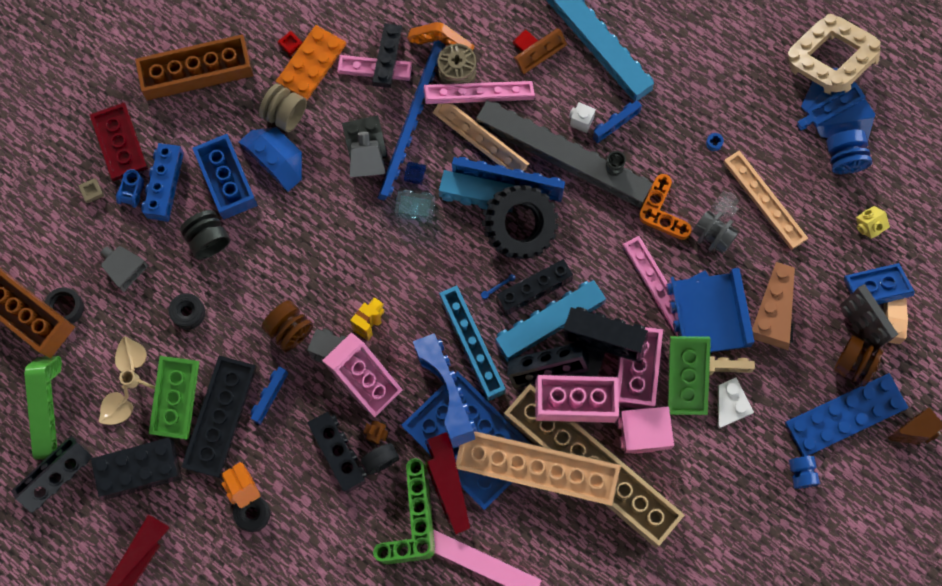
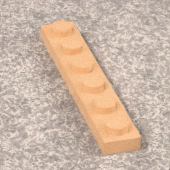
(479, 137)
(765, 200)

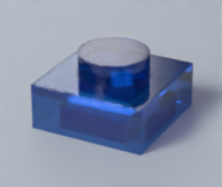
(415, 173)

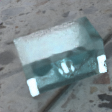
(415, 206)

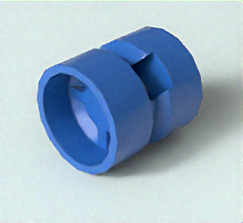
(804, 472)

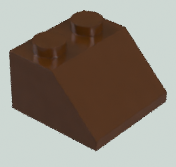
(919, 429)

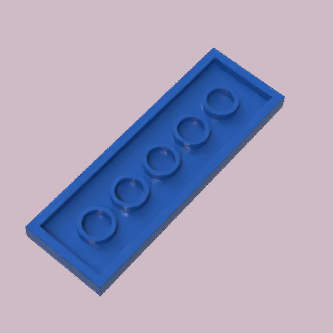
(551, 186)
(846, 415)

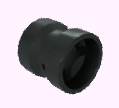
(617, 159)

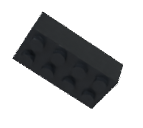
(606, 334)
(136, 468)

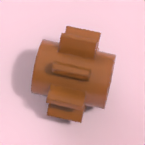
(375, 432)

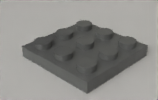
(868, 319)

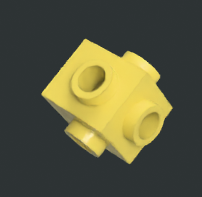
(872, 222)

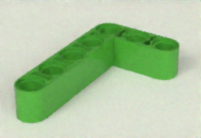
(40, 404)
(416, 519)

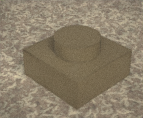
(91, 190)

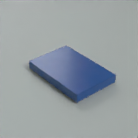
(884, 283)

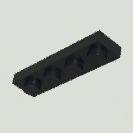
(387, 55)

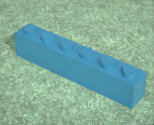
(548, 321)
(472, 343)

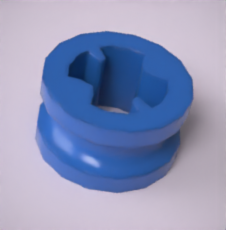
(710, 146)

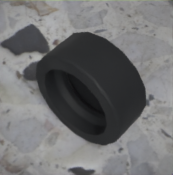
(78, 310)

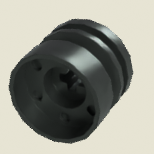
(204, 234)

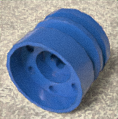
(849, 152)

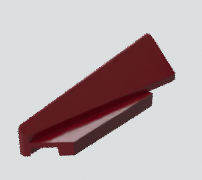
(447, 482)
(139, 553)

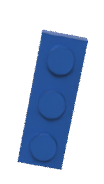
(616, 121)
(268, 395)

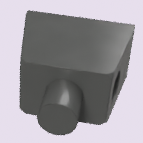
(366, 157)
(122, 266)

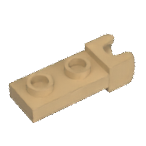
(723, 364)

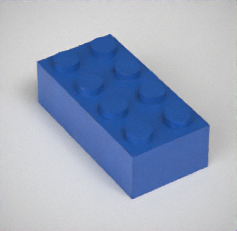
(225, 176)

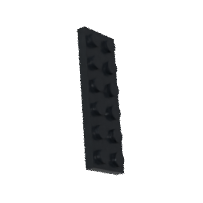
(219, 417)

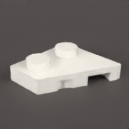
(732, 403)

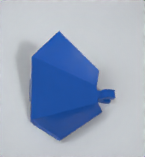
(836, 111)

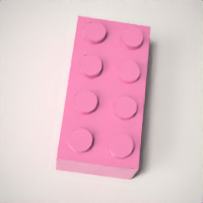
(362, 374)
(639, 380)
(576, 398)

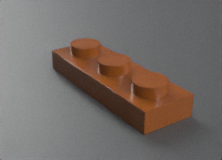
(540, 51)

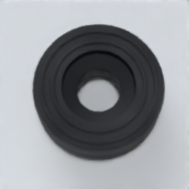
(179, 303)
(380, 459)
(256, 523)

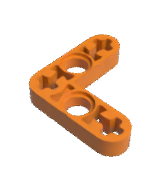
(435, 32)
(655, 210)

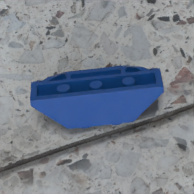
(275, 155)

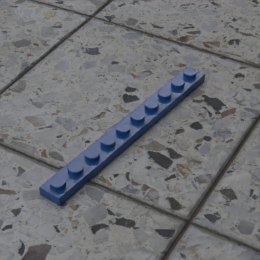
(410, 122)

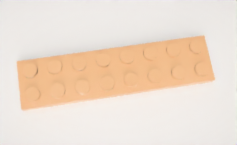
(539, 467)

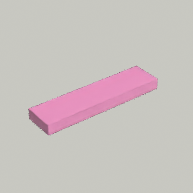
(366, 66)

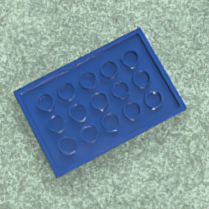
(429, 422)

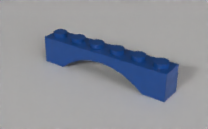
(456, 422)

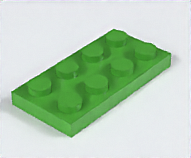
(689, 375)
(174, 397)

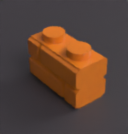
(239, 485)

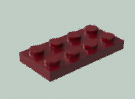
(118, 141)

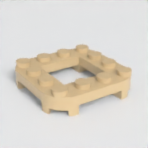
(829, 27)

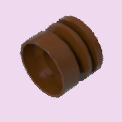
(287, 325)
(858, 361)

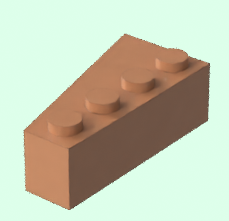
(775, 312)

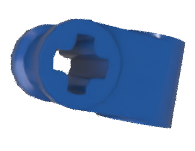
(130, 192)

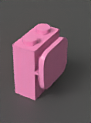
(645, 430)

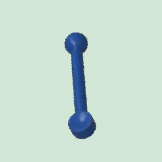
(485, 295)

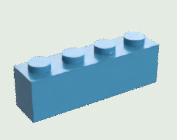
(469, 189)

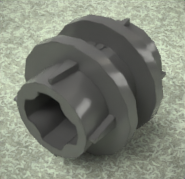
(715, 231)

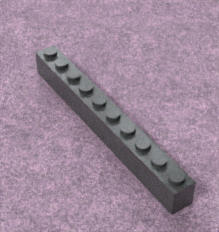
(562, 153)

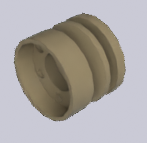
(457, 74)
(282, 107)

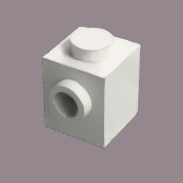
(582, 117)

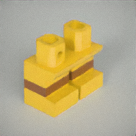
(367, 317)

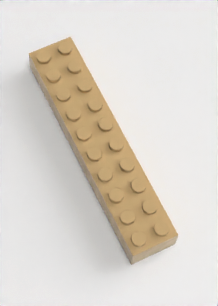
(634, 498)

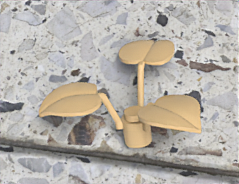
(115, 406)

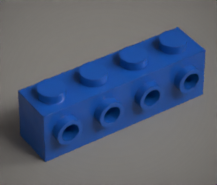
(163, 182)

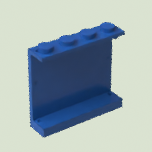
(712, 309)

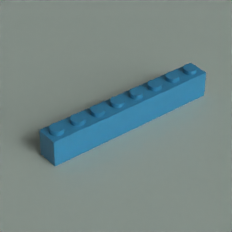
(604, 47)

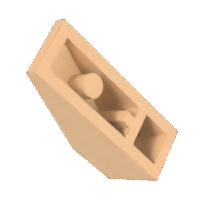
(897, 314)

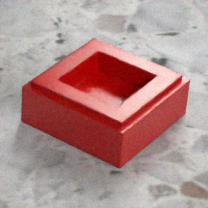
(524, 40)
(290, 43)

